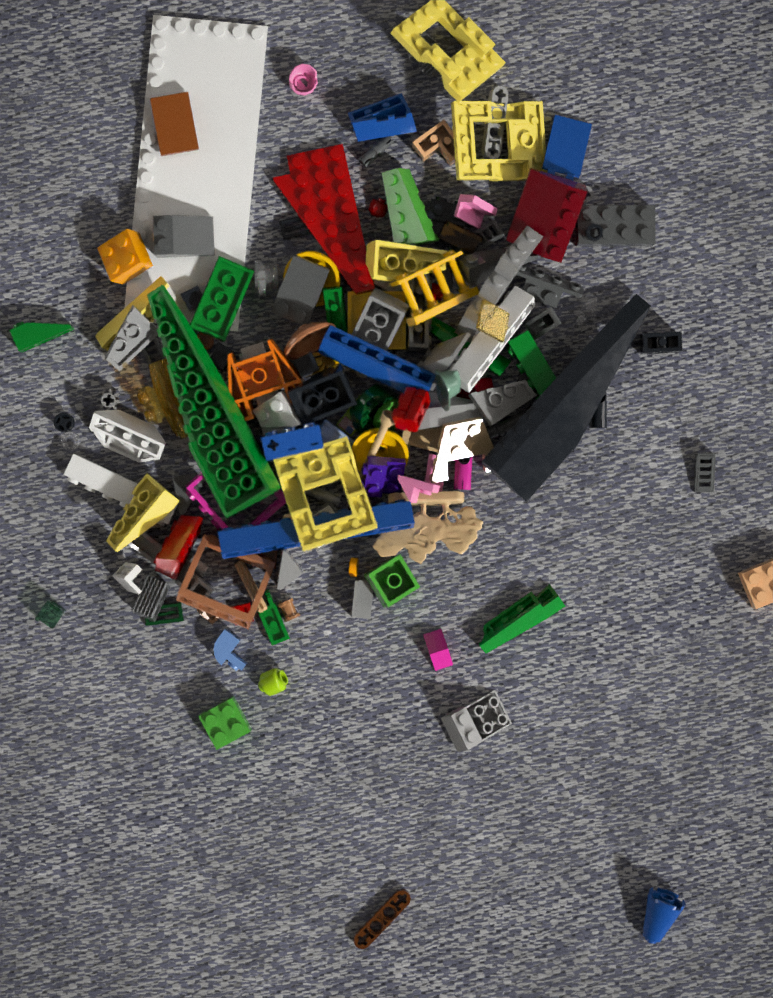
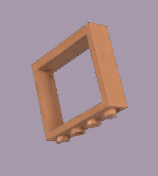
(214, 607)

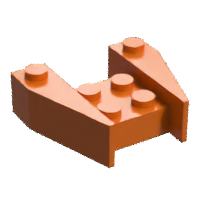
(260, 376)

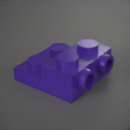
(382, 475)

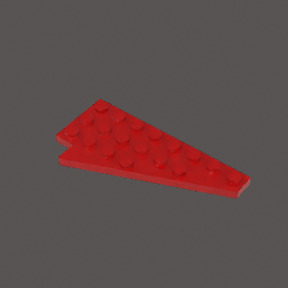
(325, 202)

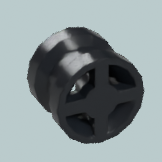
(60, 422)

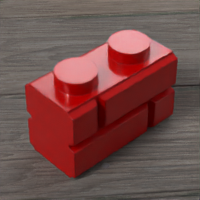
(411, 409)

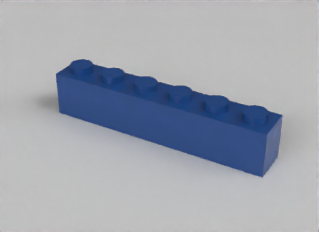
(374, 361)

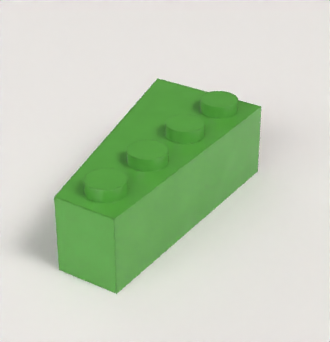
(406, 209)

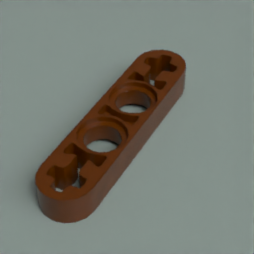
(384, 920)

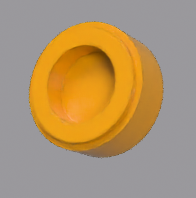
(353, 566)

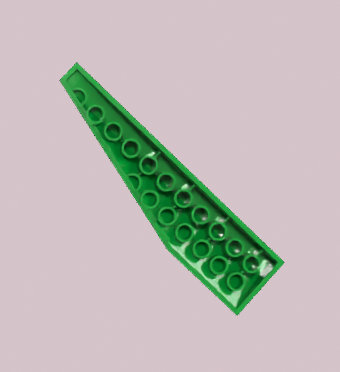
(211, 417)

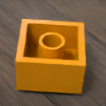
(124, 256)

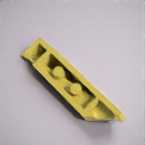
(109, 331)

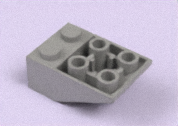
(476, 721)

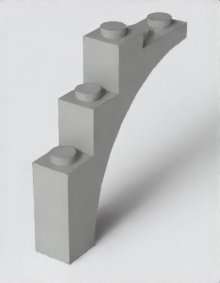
(500, 279)

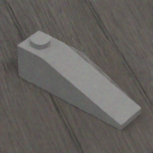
(459, 410)

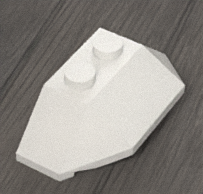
(127, 435)

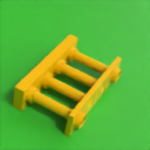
(449, 298)

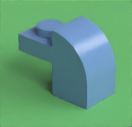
(223, 650)

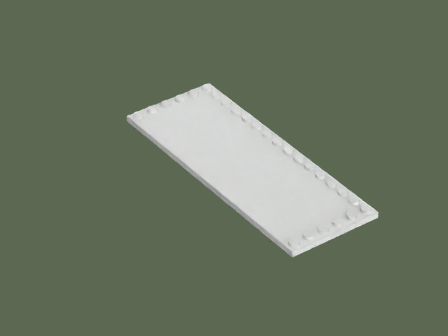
(224, 79)

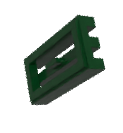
(179, 611)

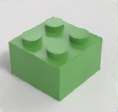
(392, 580)
(225, 722)

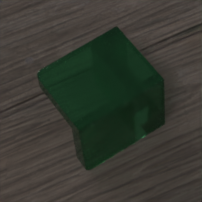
(50, 614)

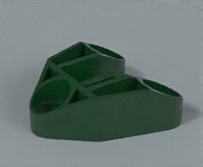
(367, 404)

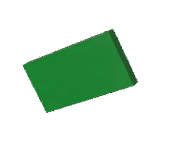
(221, 299)

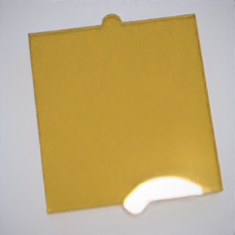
(492, 321)

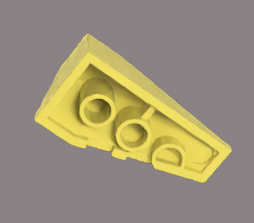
(390, 259)
(147, 507)

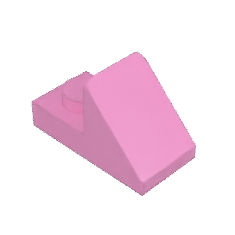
(413, 487)

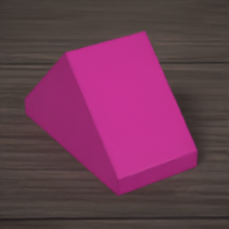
(438, 649)

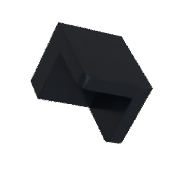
(220, 356)
(307, 365)

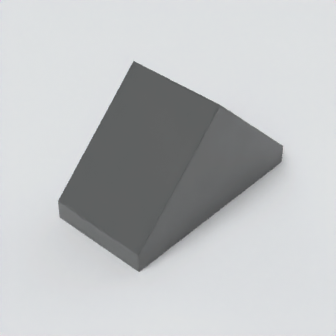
(542, 323)

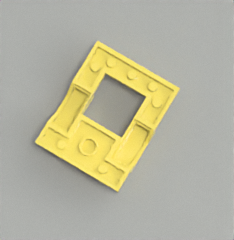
(467, 67)
(524, 140)
(316, 469)

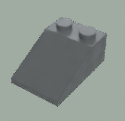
(183, 236)
(300, 290)

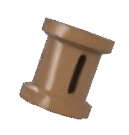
(288, 610)

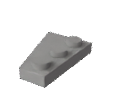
(501, 401)

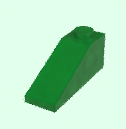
(33, 334)

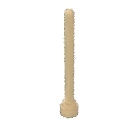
(386, 422)

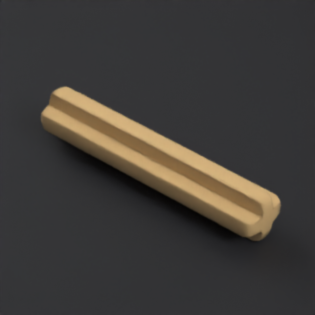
(249, 584)

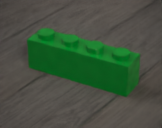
(531, 362)

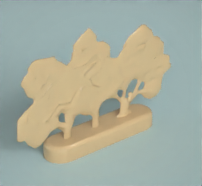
(428, 530)

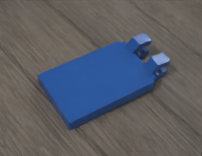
(566, 147)

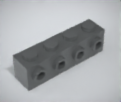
(418, 335)

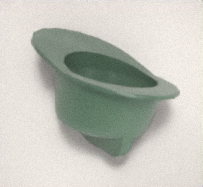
(447, 386)

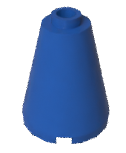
(661, 912)

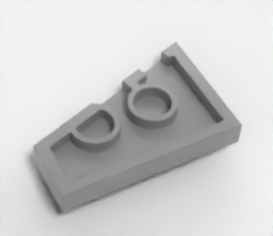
(131, 338)

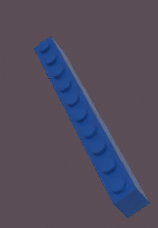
(283, 535)

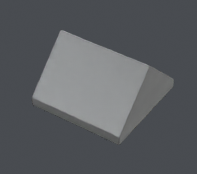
(288, 569)

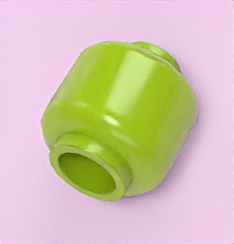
(273, 681)

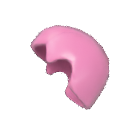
(306, 72)

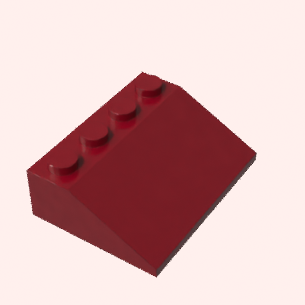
(551, 209)

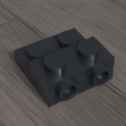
(440, 212)

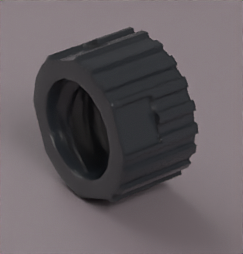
(600, 232)

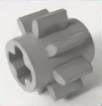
(106, 396)

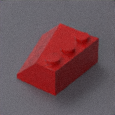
(178, 546)

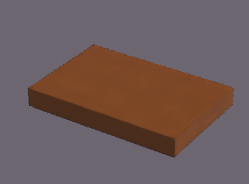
(174, 124)

